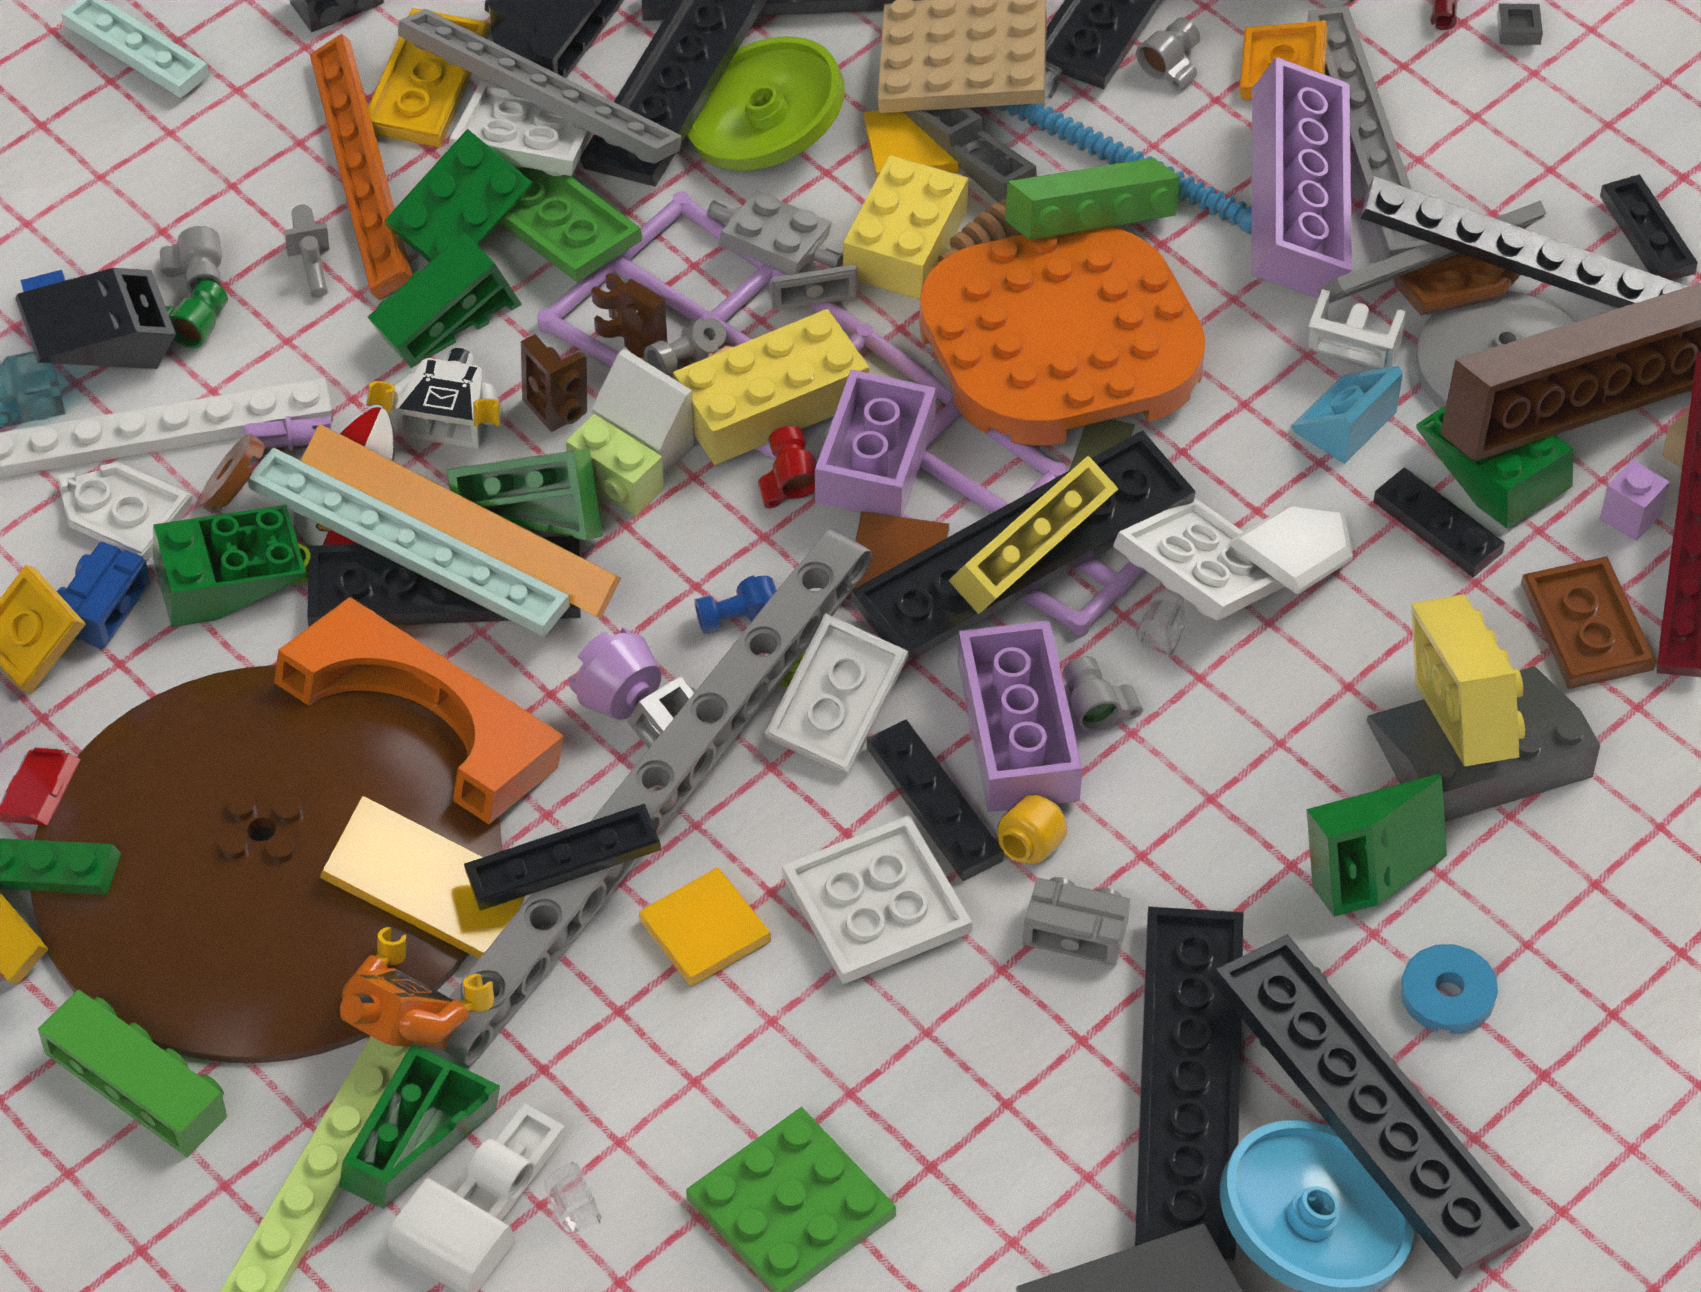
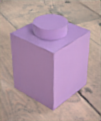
(1634, 499)

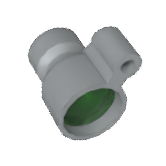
(1095, 699)

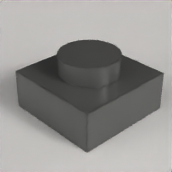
(1519, 24)

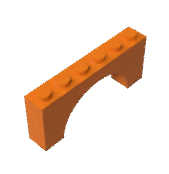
(364, 652)

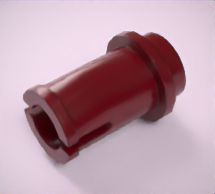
(1444, 14)

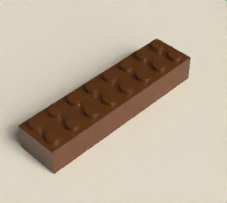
(1574, 374)

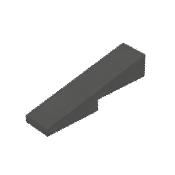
(977, 152)

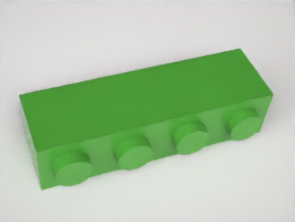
(1091, 198)
(133, 1072)

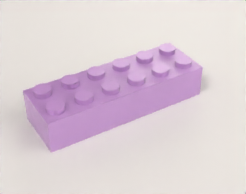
(1300, 178)

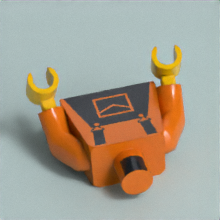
(400, 1007)

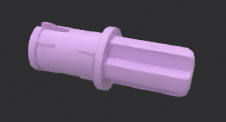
(286, 433)

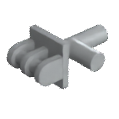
(308, 240)

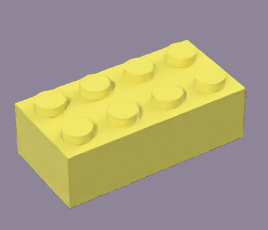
(769, 384)
(1467, 680)

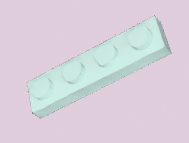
(136, 45)

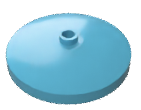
(1311, 1210)

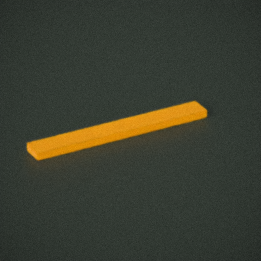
(433, 504)

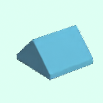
(1351, 411)

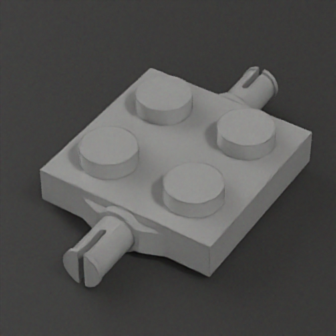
(775, 233)

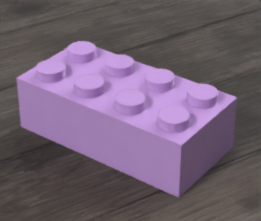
(1019, 714)

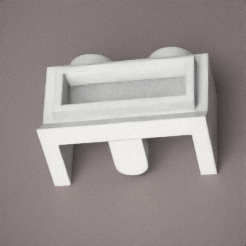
(1352, 339)

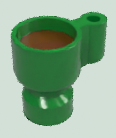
(195, 316)

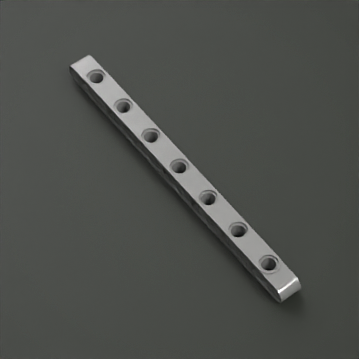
(678, 762)

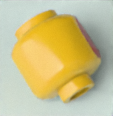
(1031, 829)

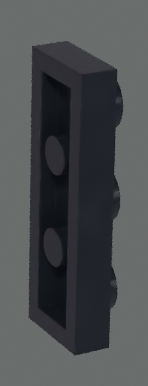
(1648, 228)
(1439, 522)

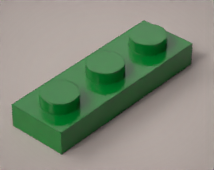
(57, 866)

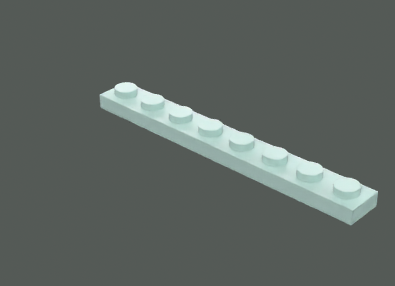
(409, 542)

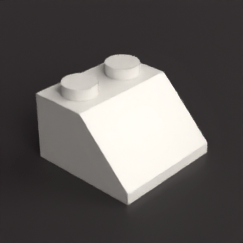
(648, 407)

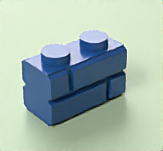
(105, 591)

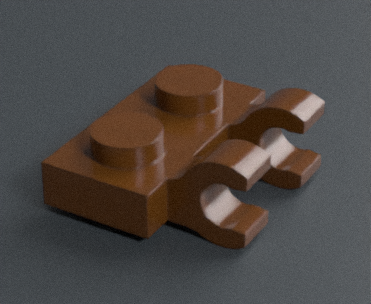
(636, 313)

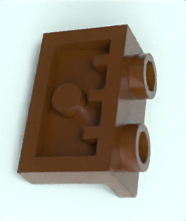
(553, 386)

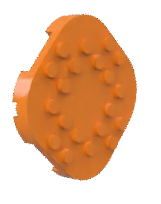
(1061, 333)

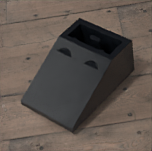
(99, 320)

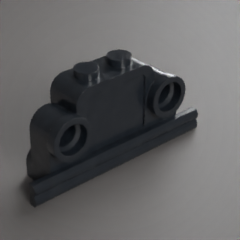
(549, 30)

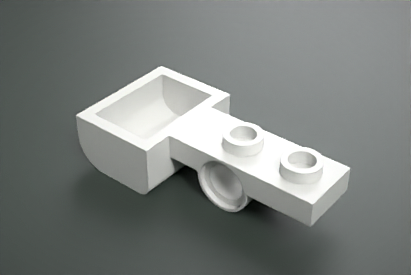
(462, 1233)

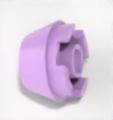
(615, 674)

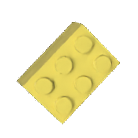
(905, 225)

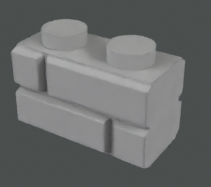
(1076, 920)

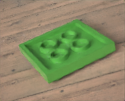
(791, 1202)

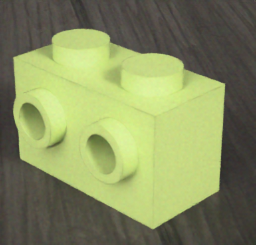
(621, 465)

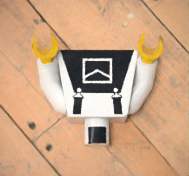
(441, 401)

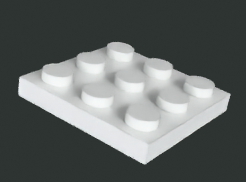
(522, 131)
(1193, 557)
(876, 899)

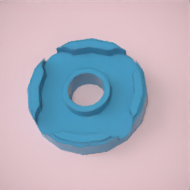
(1451, 965)

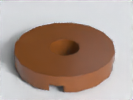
(231, 474)

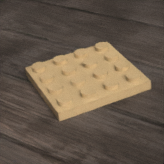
(962, 54)

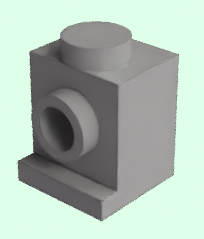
(659, 709)

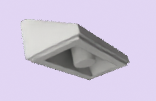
(813, 287)

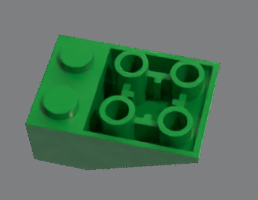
(1506, 483)
(224, 562)
(1375, 843)

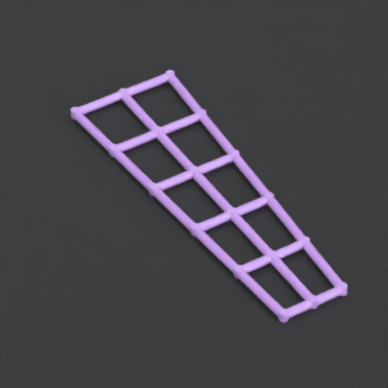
(861, 336)

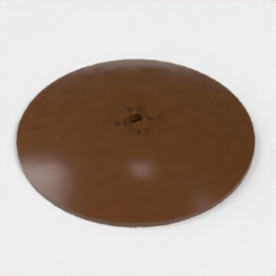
(232, 938)

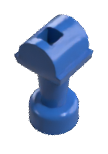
(750, 599)

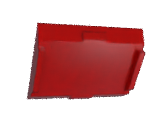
(38, 786)

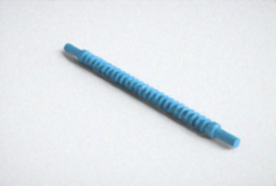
(1117, 154)

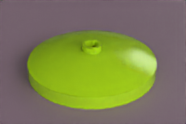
(769, 104)

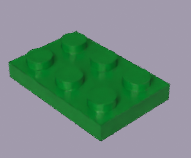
(460, 194)

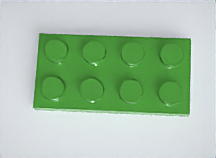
(570, 224)

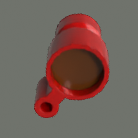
(792, 470)

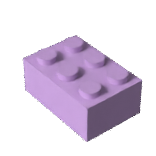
(875, 444)

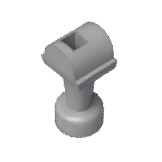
(695, 341)

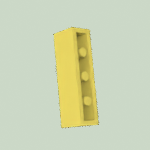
(1033, 534)

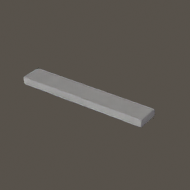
(1416, 258)

